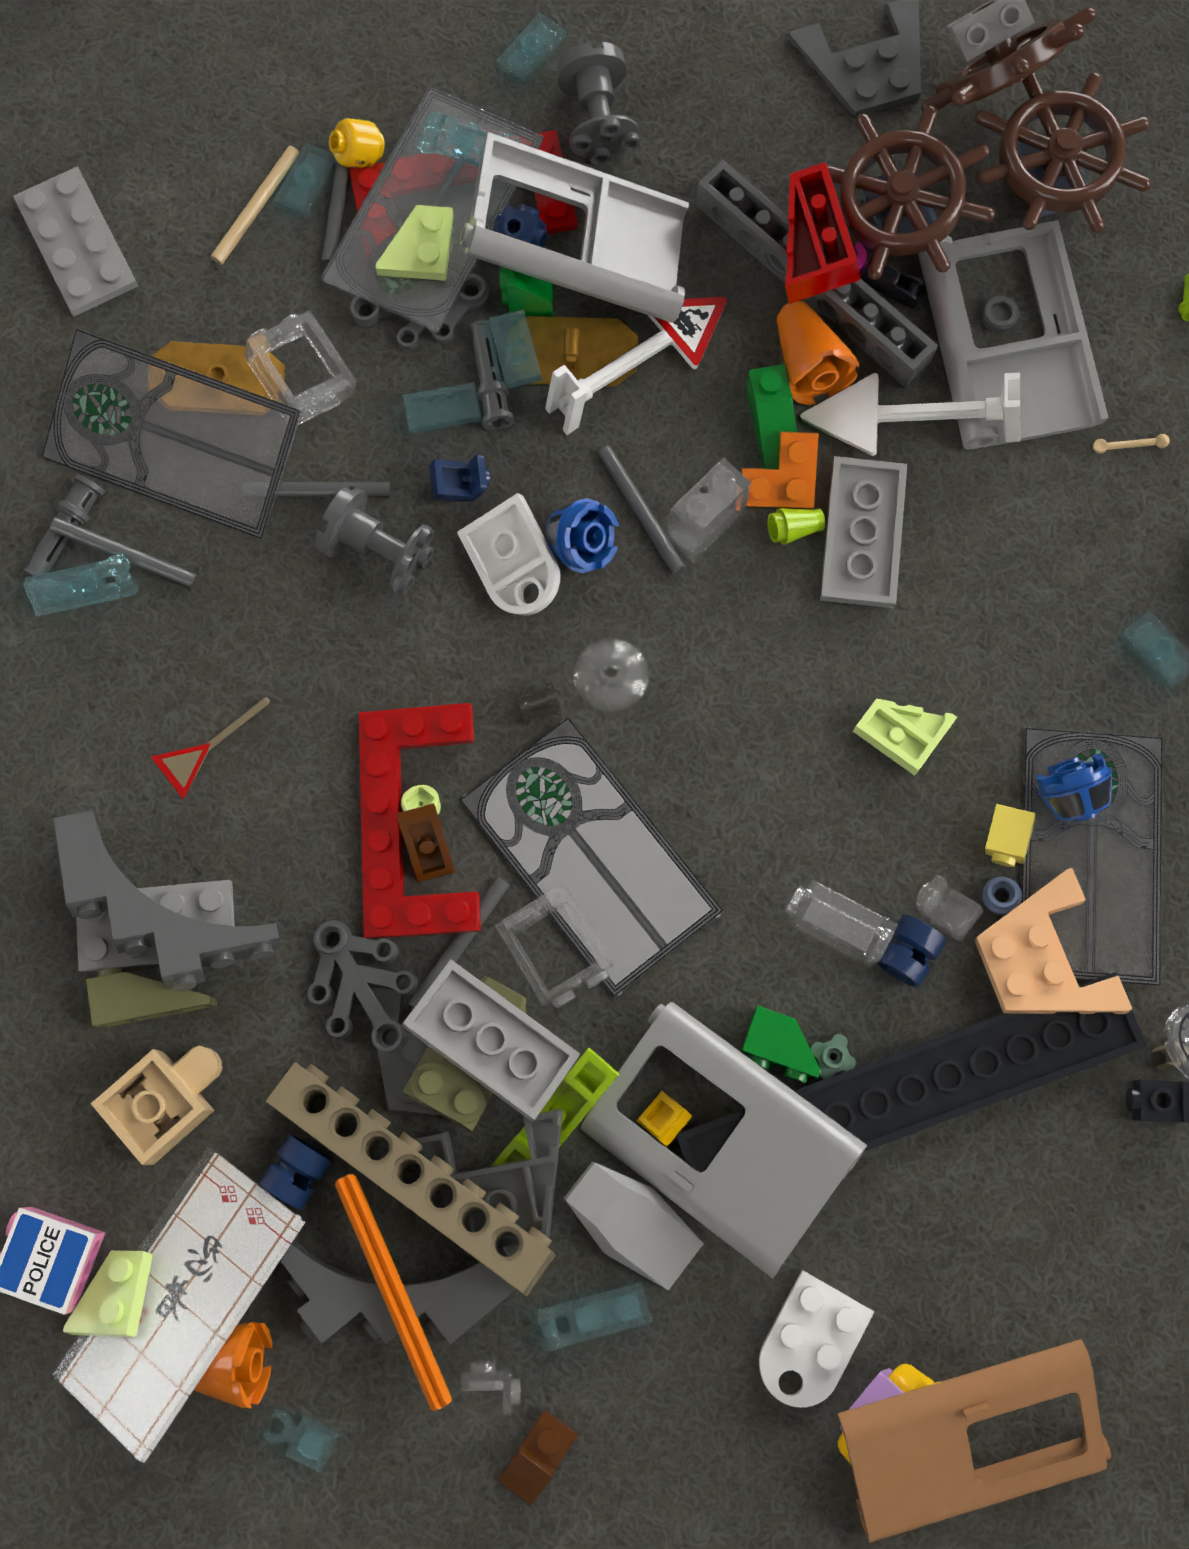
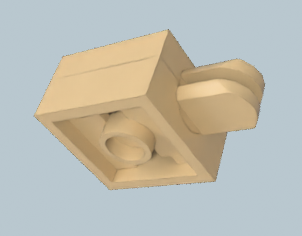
(159, 1101)

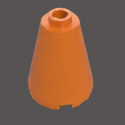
(813, 354)
(238, 1368)

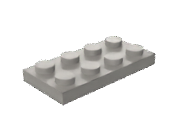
(75, 241)
(863, 532)
(199, 901)
(491, 1040)

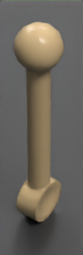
(1100, 445)

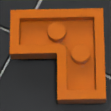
(795, 478)

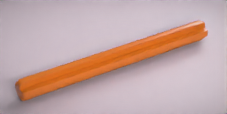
(393, 1292)

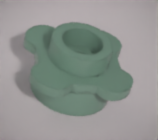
(837, 1045)

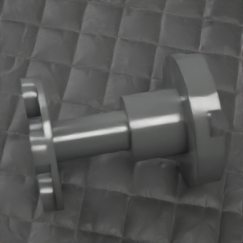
(592, 77)
(364, 533)

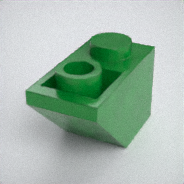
(526, 293)
(780, 1042)

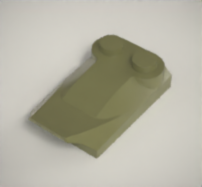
(449, 1089)

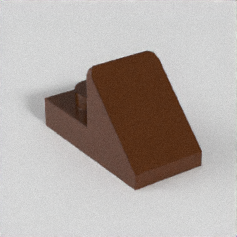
(425, 842)
(538, 1457)

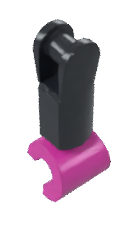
(888, 280)

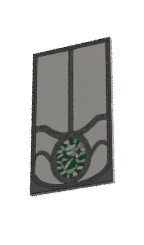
(575, 825)

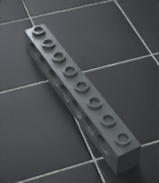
(851, 308)

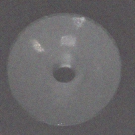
(611, 692)

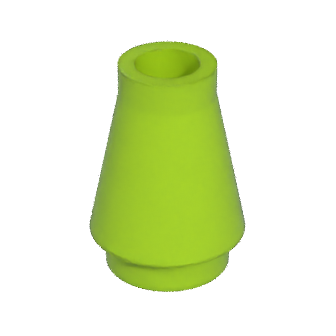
(793, 524)

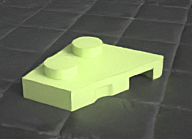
(420, 245)
(903, 732)
(113, 1298)

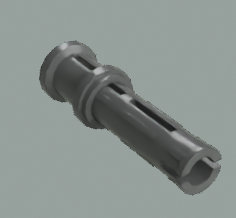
(492, 390)
(73, 510)

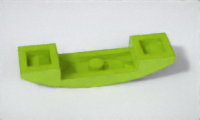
(574, 1095)

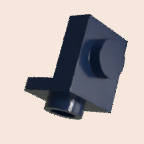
(459, 479)

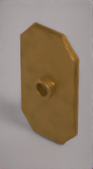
(580, 345)
(219, 362)

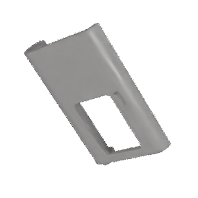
(627, 236)
(1056, 370)
(768, 1172)

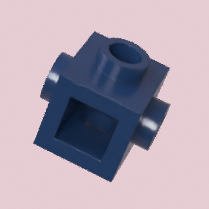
(522, 224)

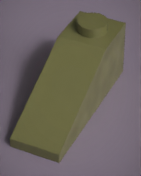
(129, 998)

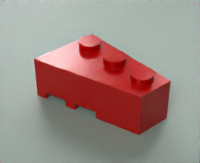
(818, 238)

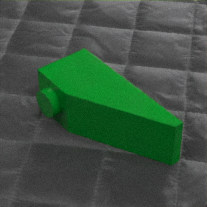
(770, 410)

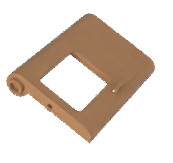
(915, 1449)

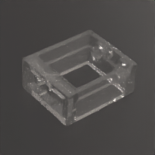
(316, 399)
(703, 518)
(532, 914)
(840, 923)

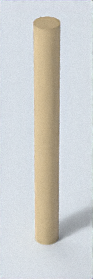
(255, 205)

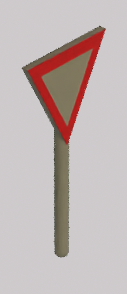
(183, 765)

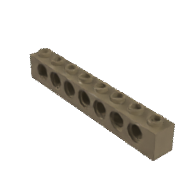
(293, 1100)

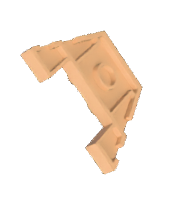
(1030, 964)

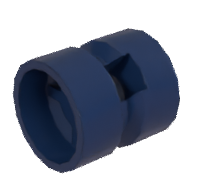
(912, 948)
(295, 1172)

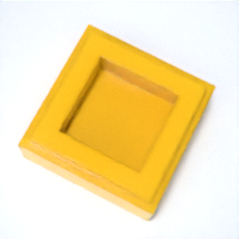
(664, 1118)

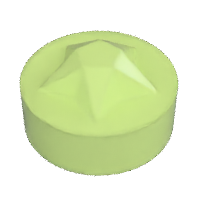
(420, 796)

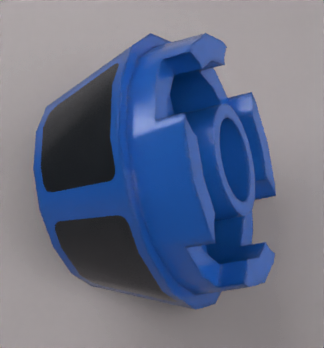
(582, 535)
(1076, 788)

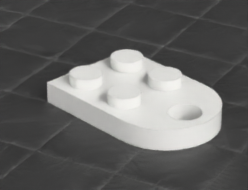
(511, 555)
(814, 1338)

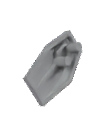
(633, 1224)

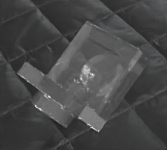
(947, 908)
(485, 1377)

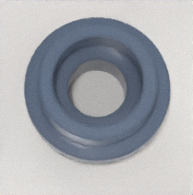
(1001, 884)

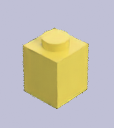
(1009, 835)

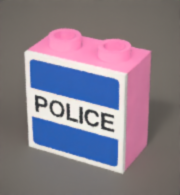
(47, 1259)

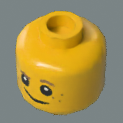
(356, 143)

